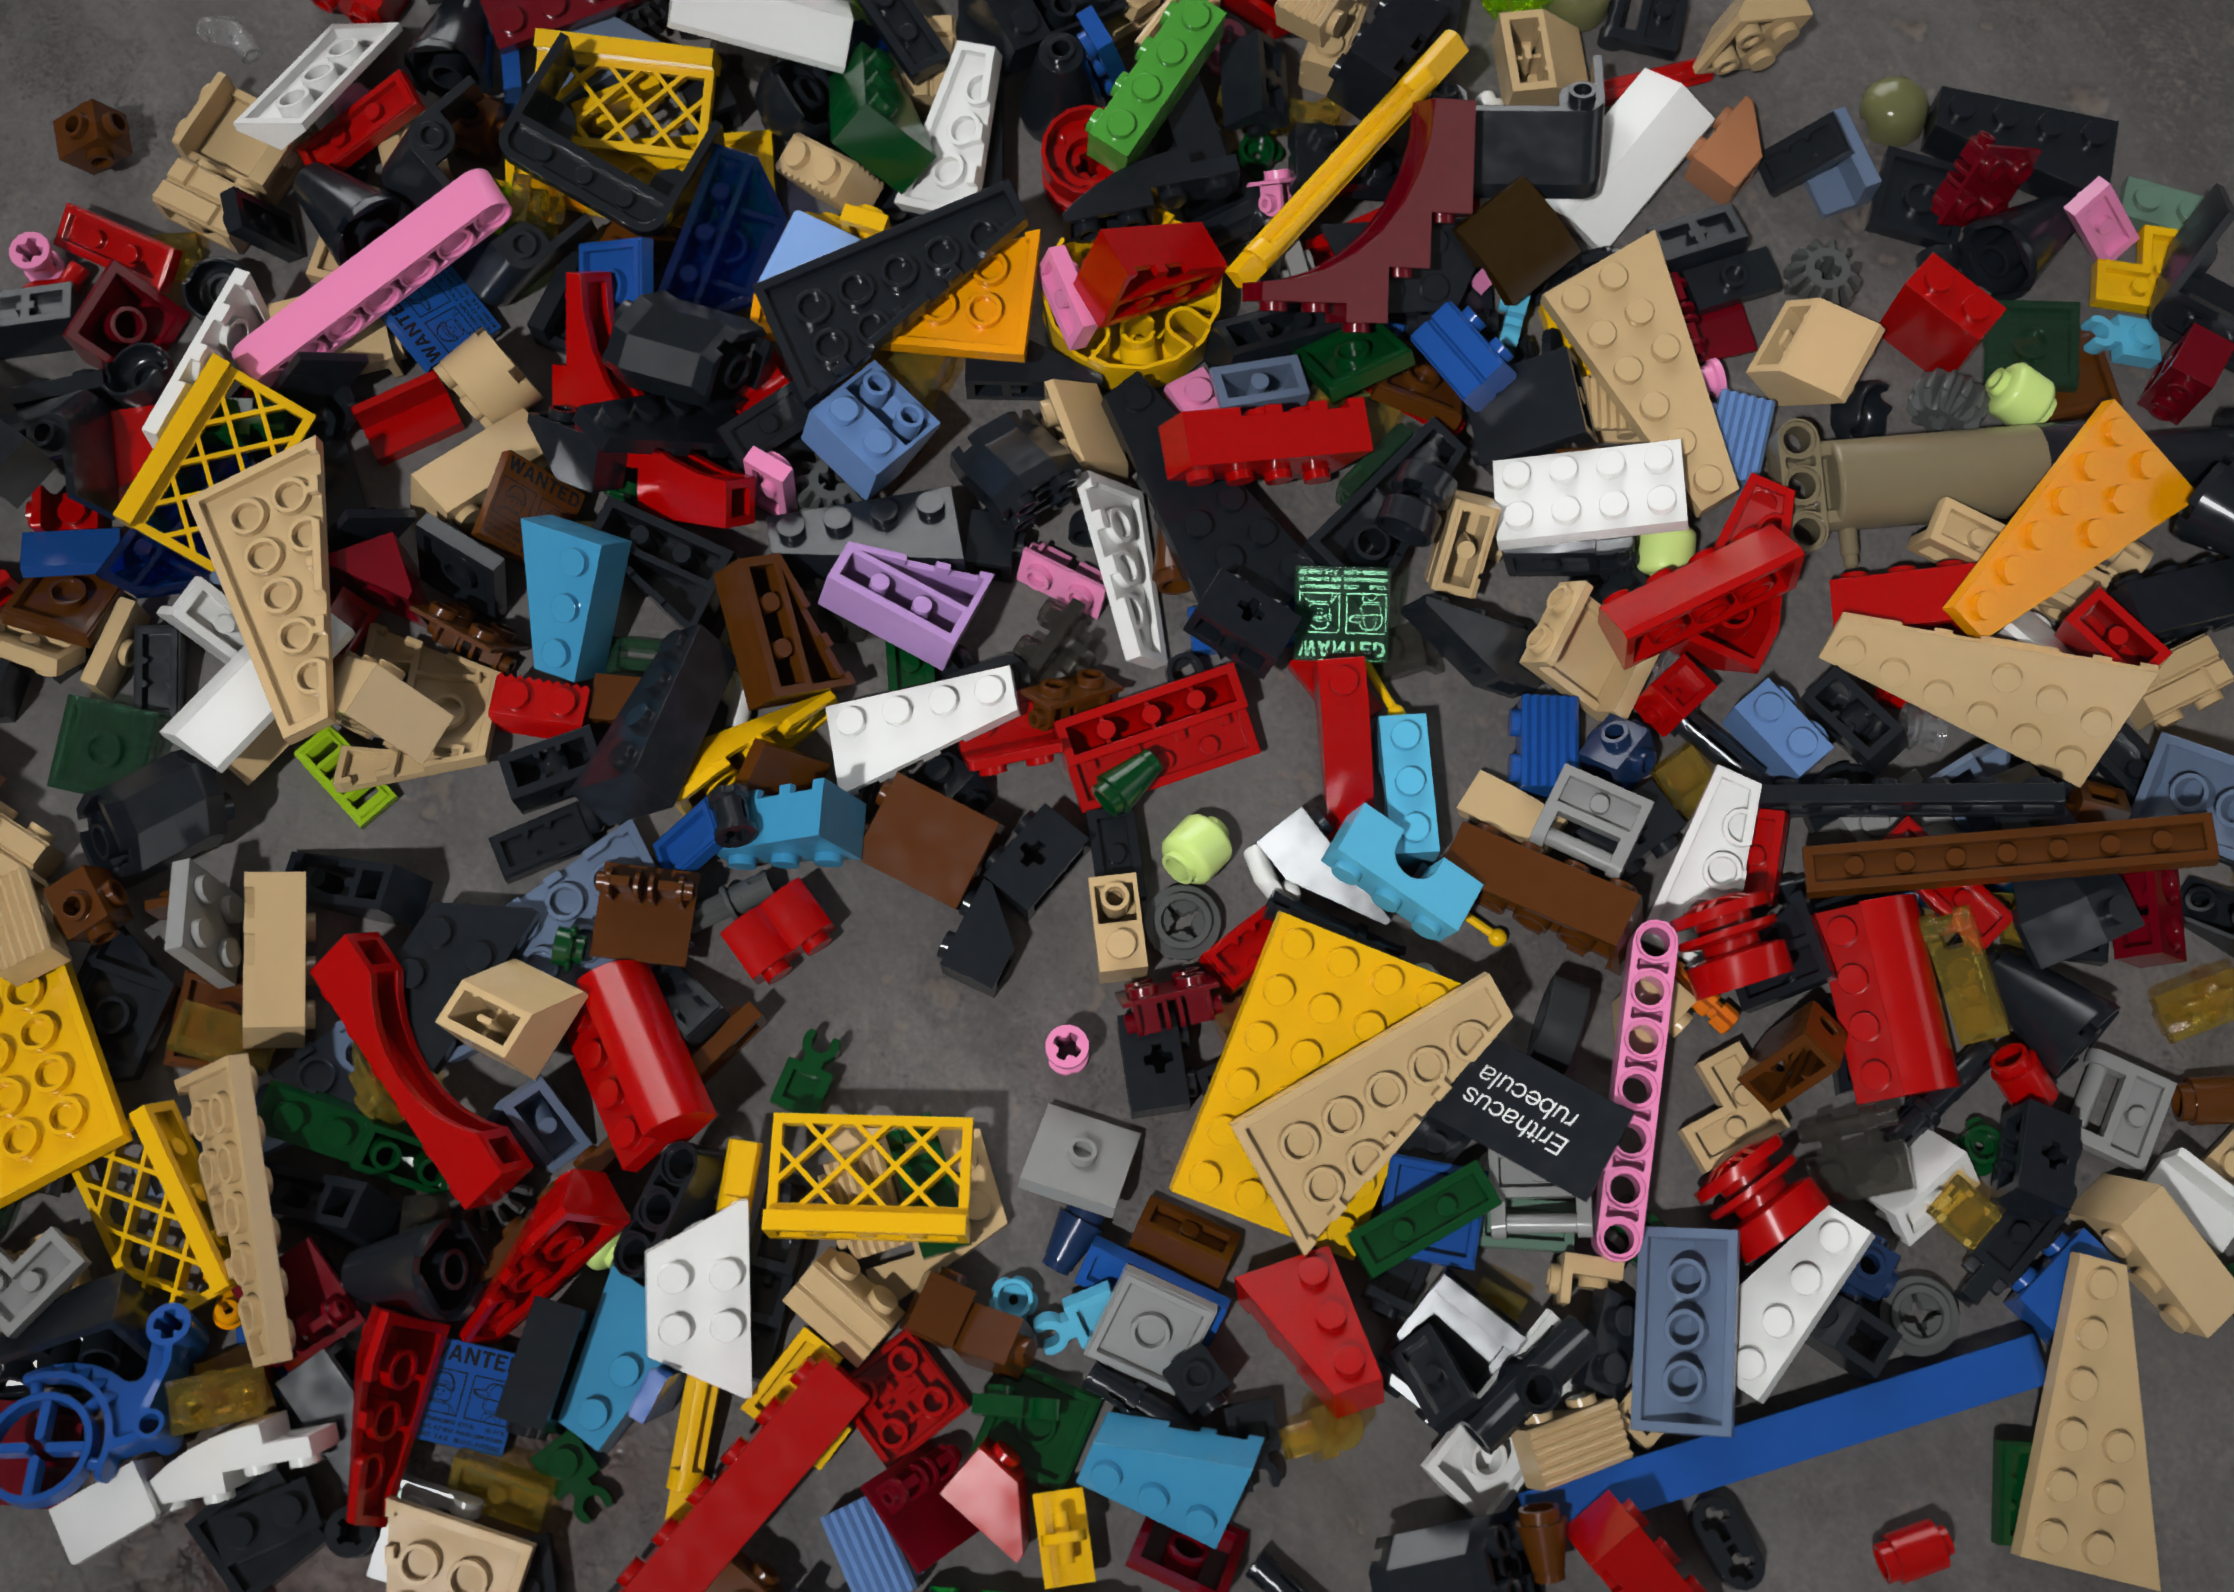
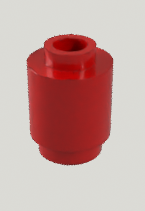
(2022, 1076)
(1913, 1552)

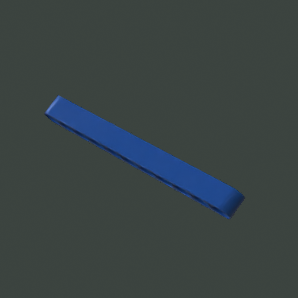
(1809, 1429)

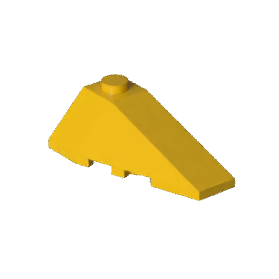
(724, 752)

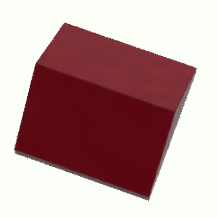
(120, 313)
(381, 575)
(1185, 1561)

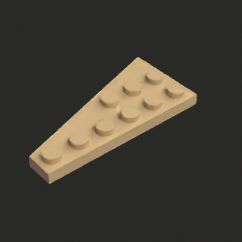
(273, 565)
(2008, 692)
(2088, 1463)

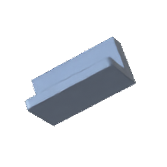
(1848, 182)

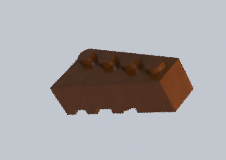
(1550, 894)

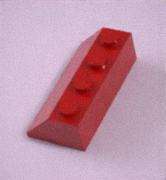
(1700, 594)

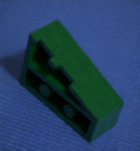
(877, 120)

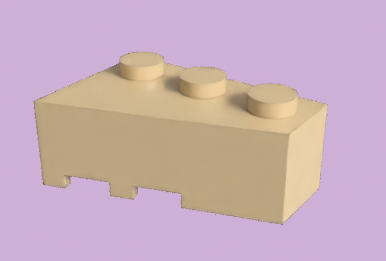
(458, 480)
(378, 703)
(277, 961)
(2161, 1250)

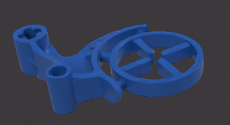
(132, 1411)

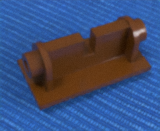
(1079, 692)

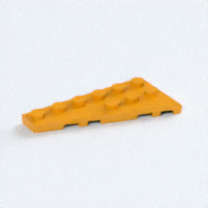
(979, 317)
(2084, 510)

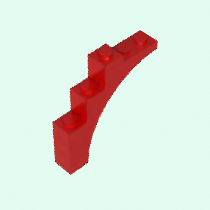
(668, 485)

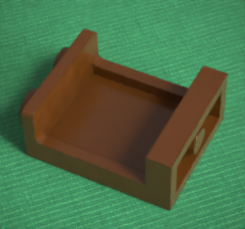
(928, 840)

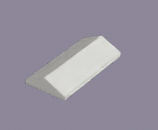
(790, 29)
(314, 81)
(1642, 146)
(231, 709)
(1469, 1474)

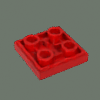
(907, 1399)

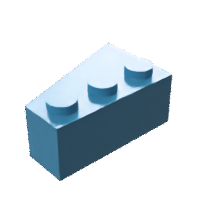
(572, 594)
(802, 827)
(609, 1366)
(1171, 1472)

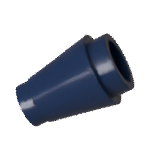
(1071, 1237)

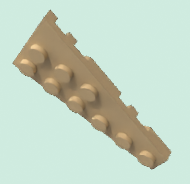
(1639, 350)
(1351, 1116)
(239, 1200)
(450, 1554)

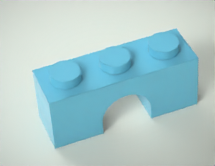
(1408, 786)
(1366, 858)

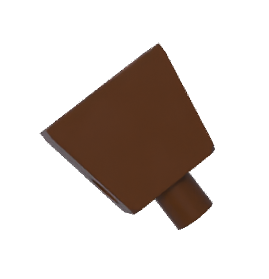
(1810, 1049)

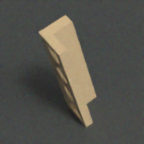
(1966, 536)

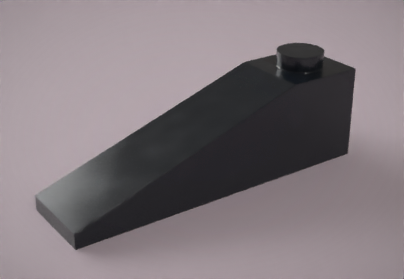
(89, 1325)

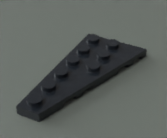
(861, 296)
(1206, 523)

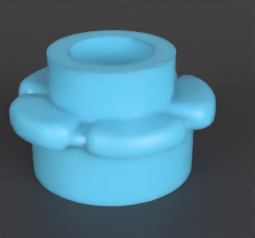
(1015, 1286)

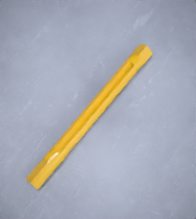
(1347, 159)
(698, 1396)

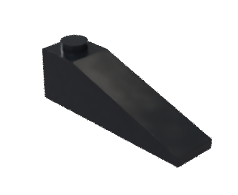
(2065, 914)

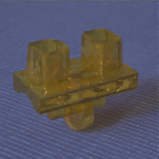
(2195, 1006)
(216, 1398)
(1321, 1435)

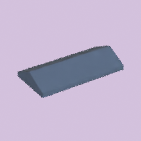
(2189, 780)
(1686, 1332)

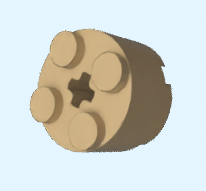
(487, 379)

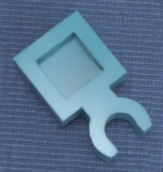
(1512, 322)
(2127, 337)
(1078, 1320)

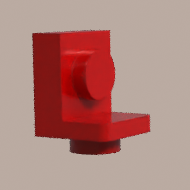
(59, 513)
(1674, 695)

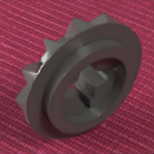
(1184, 901)
(1928, 1295)

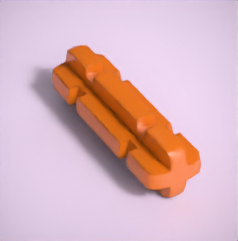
(1721, 1015)

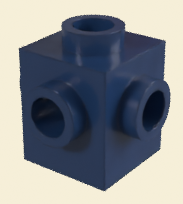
(1619, 752)
(1873, 1274)

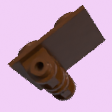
(461, 631)
(644, 914)

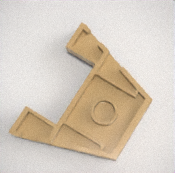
(447, 680)
(986, 1209)

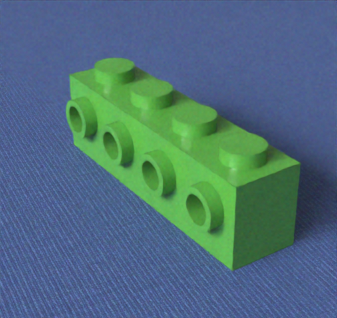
(1155, 83)

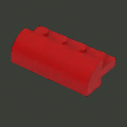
(1184, 724)
(1888, 1000)
(636, 1063)

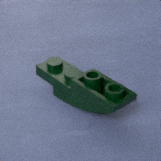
(345, 1133)

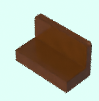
(1184, 1242)

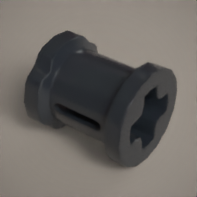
(732, 815)

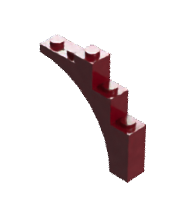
(1429, 191)

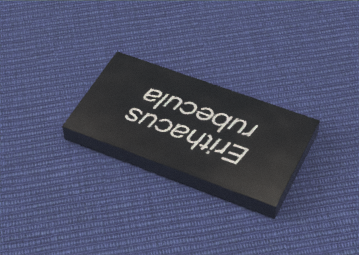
(1535, 1118)

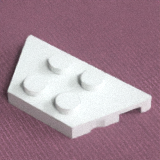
(702, 1300)

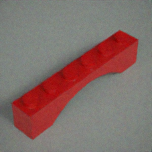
(367, 994)

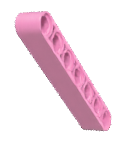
(377, 276)
(1647, 1069)

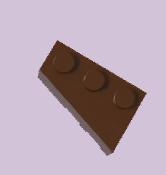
(774, 636)

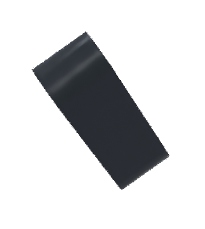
(673, 1189)

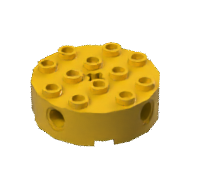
(1156, 344)

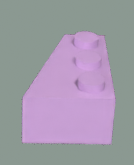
(904, 600)

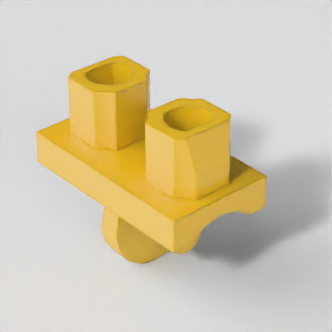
(1063, 1538)

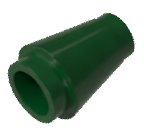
(1125, 784)

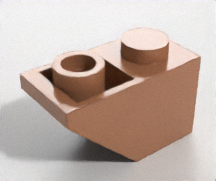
(1729, 156)

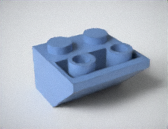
(869, 429)

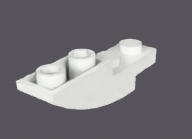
(235, 1458)

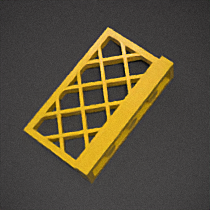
(638, 58)
(179, 440)
(174, 1160)
(877, 1221)

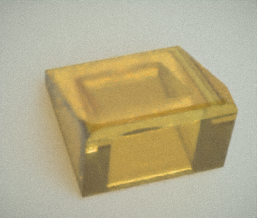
(1963, 1213)

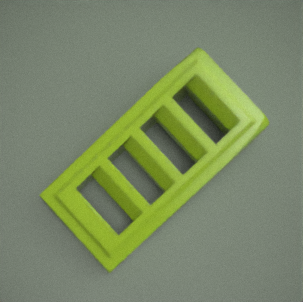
(316, 750)

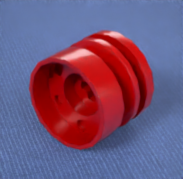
(1066, 158)
(1731, 944)
(1762, 1197)

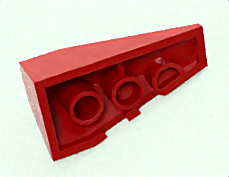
(1746, 639)
(553, 1244)
(390, 1394)

